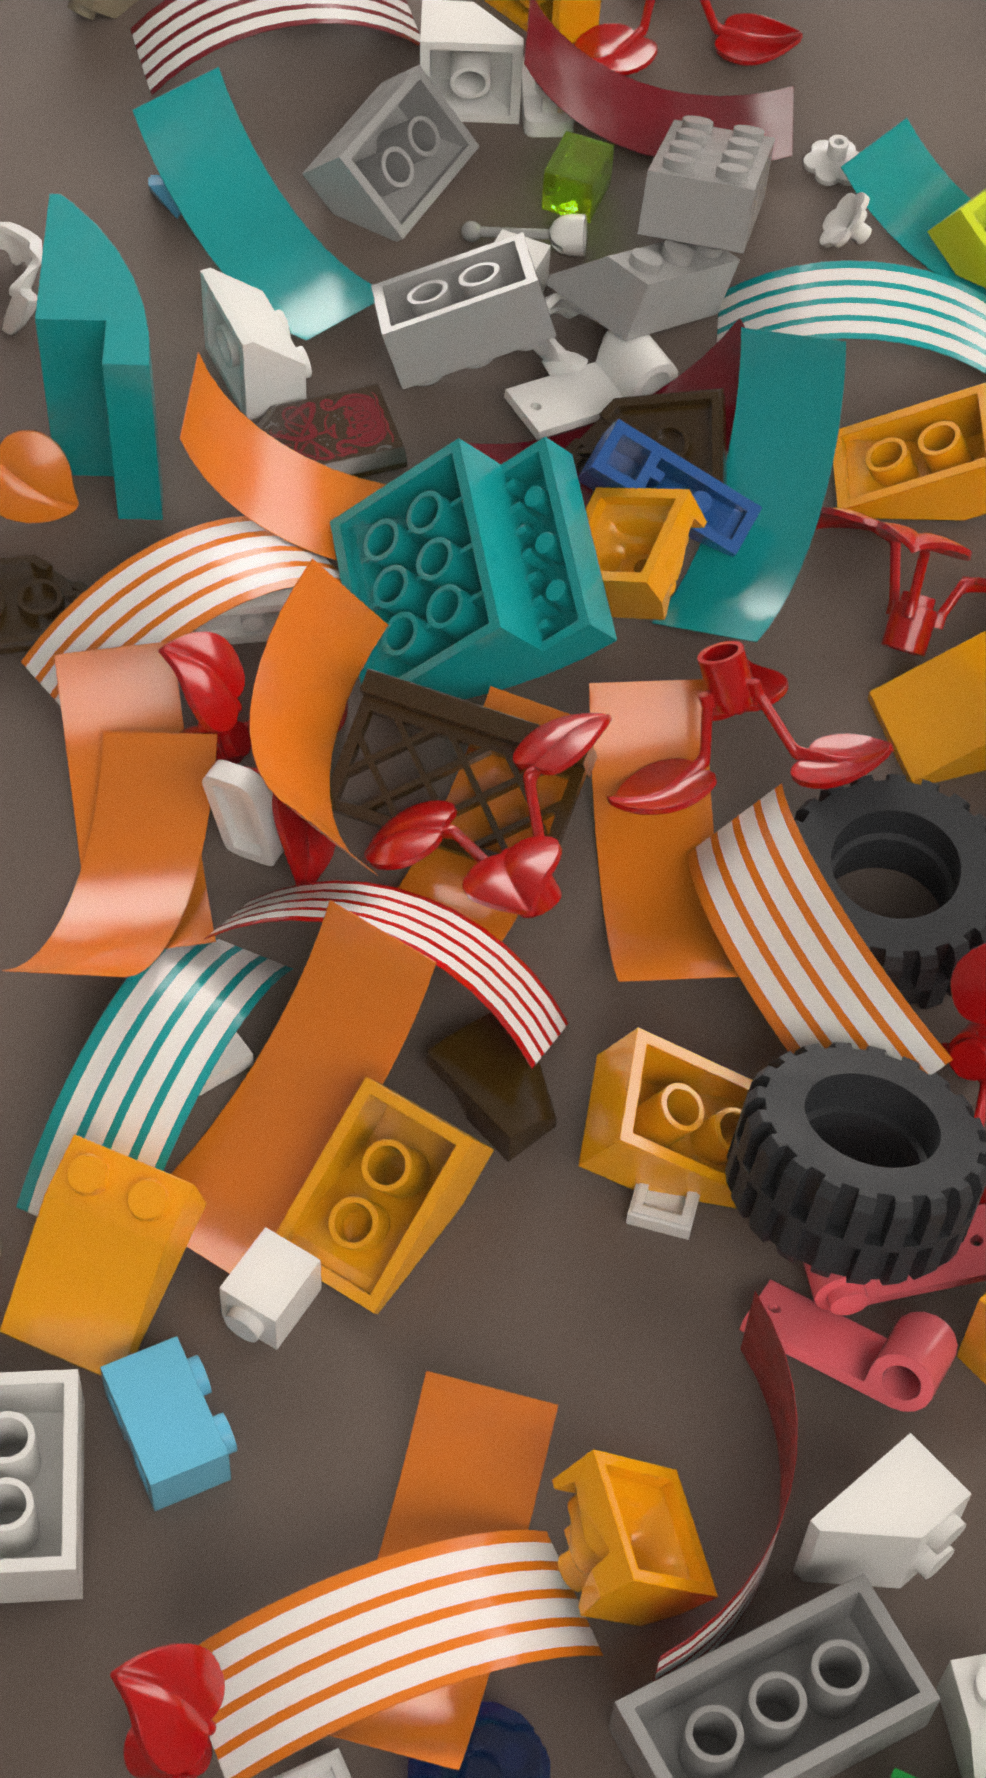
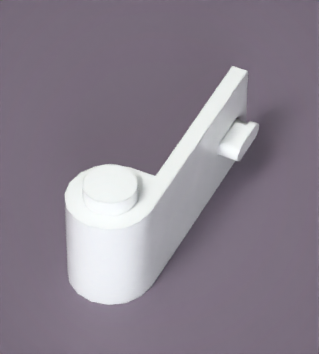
(577, 398)

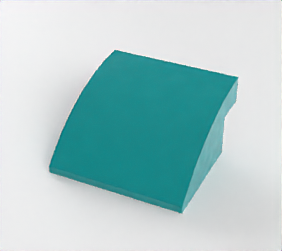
(97, 361)
(477, 570)

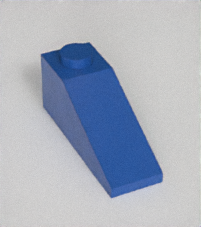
(635, 461)

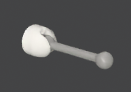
(566, 234)

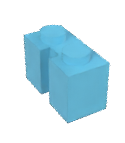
(168, 1423)

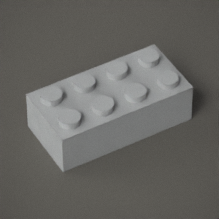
(706, 184)
(784, 1698)

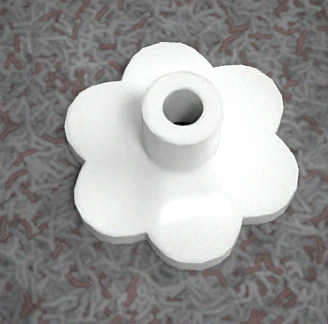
(828, 157)
(846, 222)

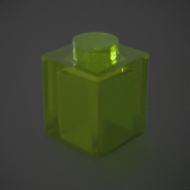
(577, 176)

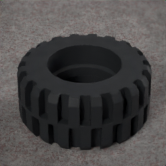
(922, 836)
(857, 1163)

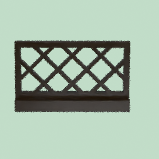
(460, 723)

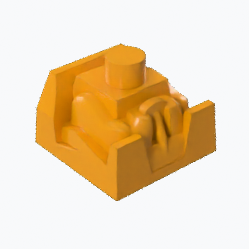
(641, 545)
(631, 1541)

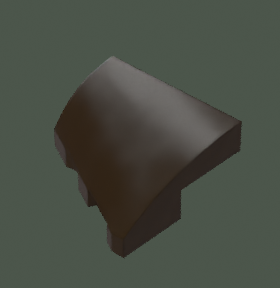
(497, 1085)

